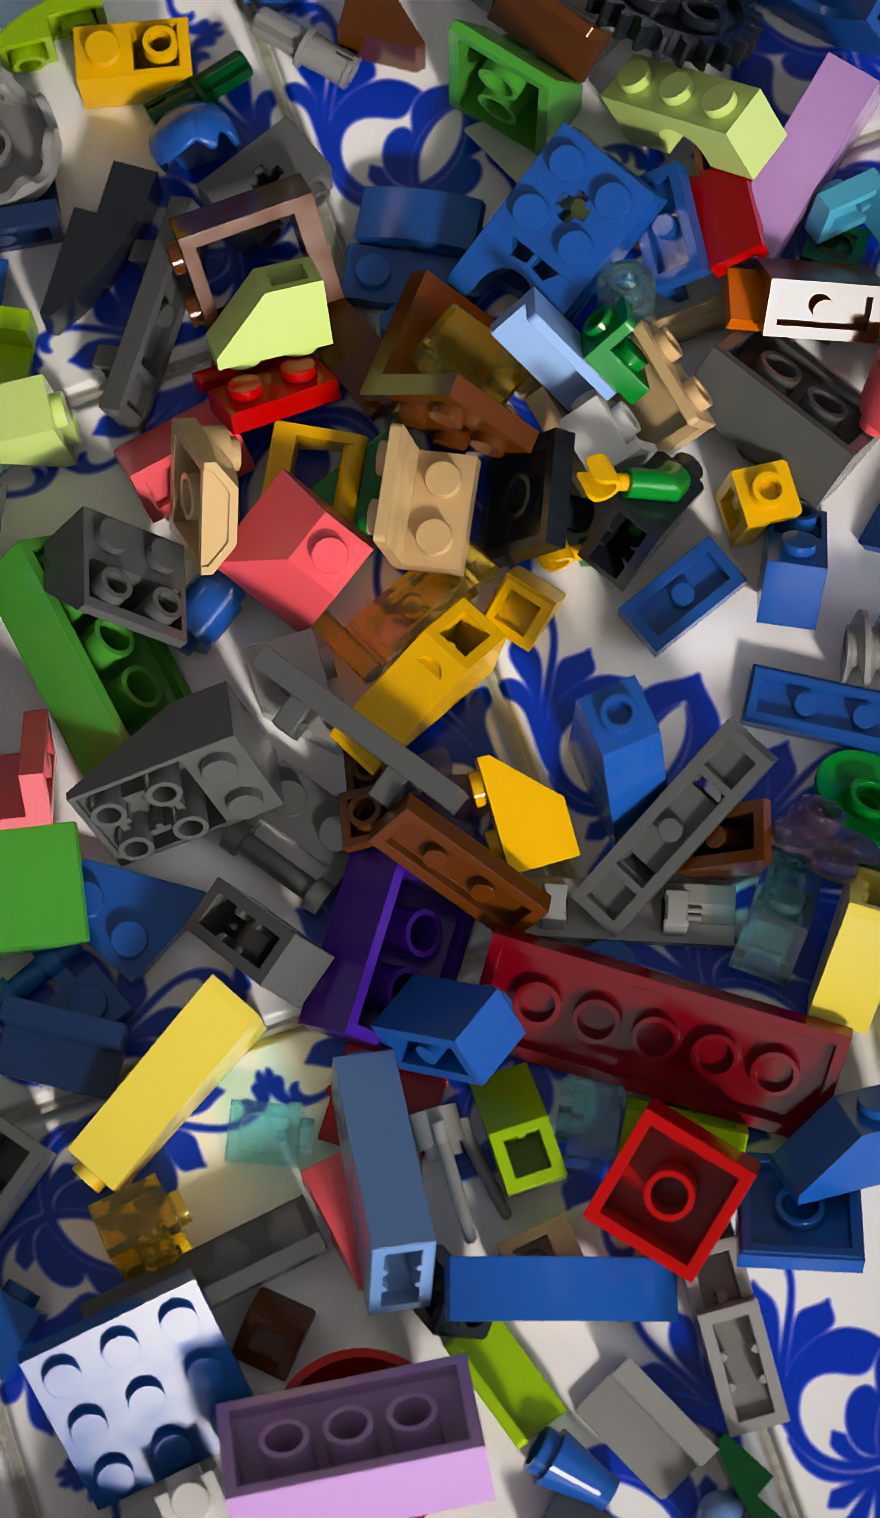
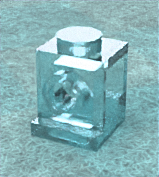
(589, 1124)

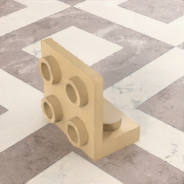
(423, 505)

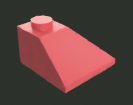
(295, 552)

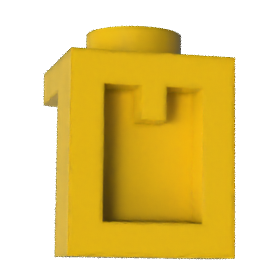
(755, 498)

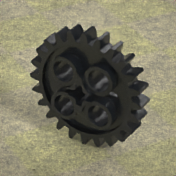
(685, 29)

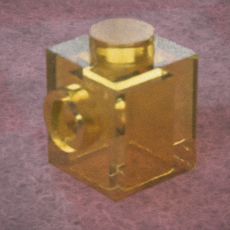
(143, 1227)

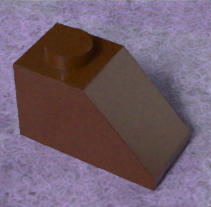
(737, 846)

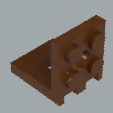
(440, 405)

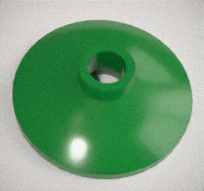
(853, 783)

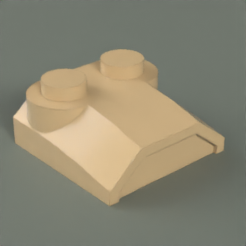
(204, 491)

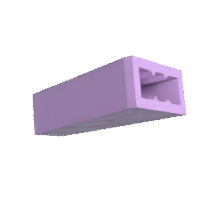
(816, 144)

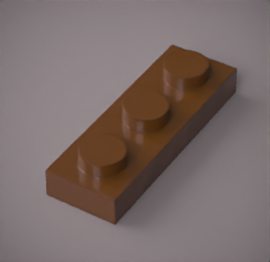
(458, 866)

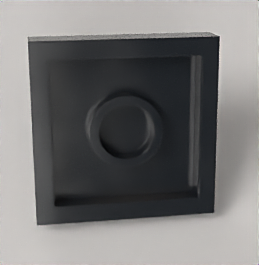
(531, 501)

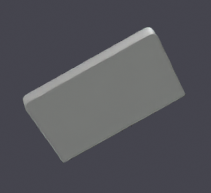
(645, 1428)

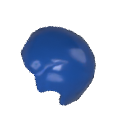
(193, 136)

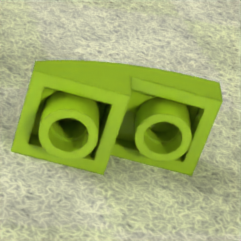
(29, 39)

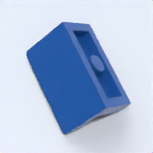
(674, 239)

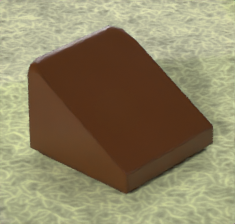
(273, 1333)

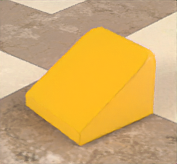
(523, 606)

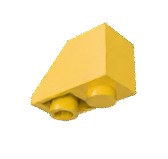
(130, 60)
(526, 817)

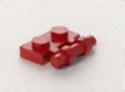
(266, 391)

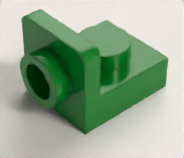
(612, 352)

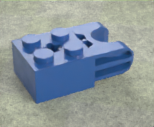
(542, 241)

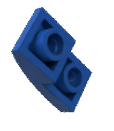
(419, 218)

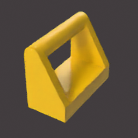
(292, 437)

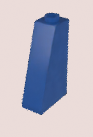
(618, 754)

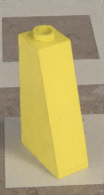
(166, 1086)

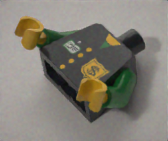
(637, 519)

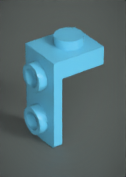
(846, 205)

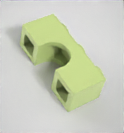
(720, 116)

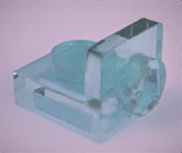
(268, 1133)

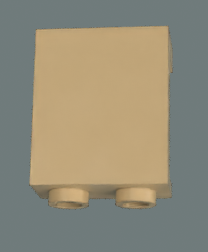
(668, 413)

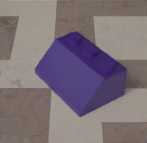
(381, 935)

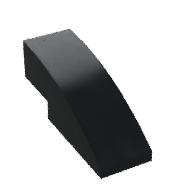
(100, 245)

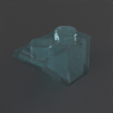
(777, 918)

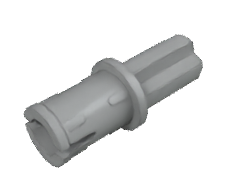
(306, 46)

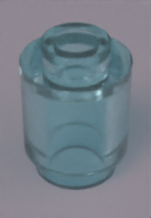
(629, 280)

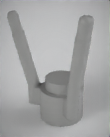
(439, 1136)

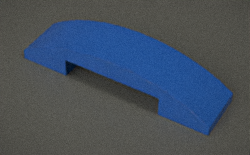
(559, 1289)

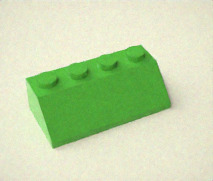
(90, 672)

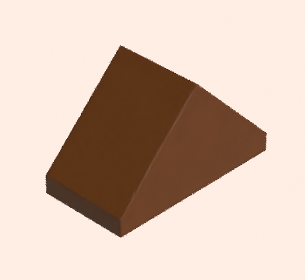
(381, 34)

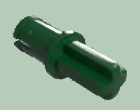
(204, 86)

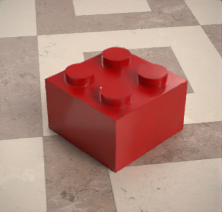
(672, 1190)

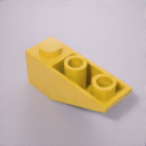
(428, 678)

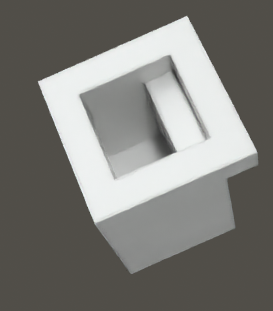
(606, 429)
(193, 1492)

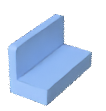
(548, 348)

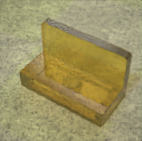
(466, 347)

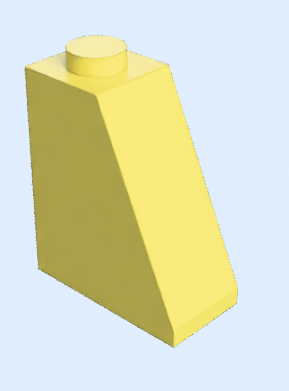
(849, 967)

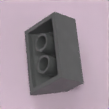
(786, 408)

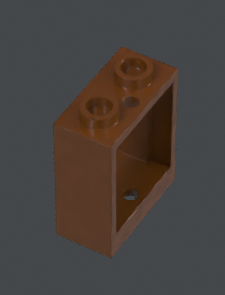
(240, 213)

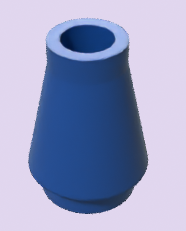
(568, 1468)

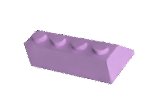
(358, 1446)

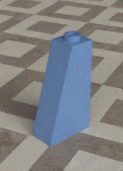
(383, 1182)

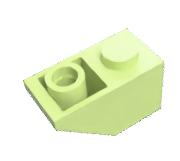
(272, 315)
(36, 424)

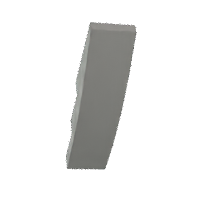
(735, 1342)

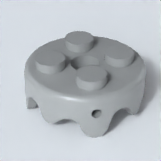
(30, 143)

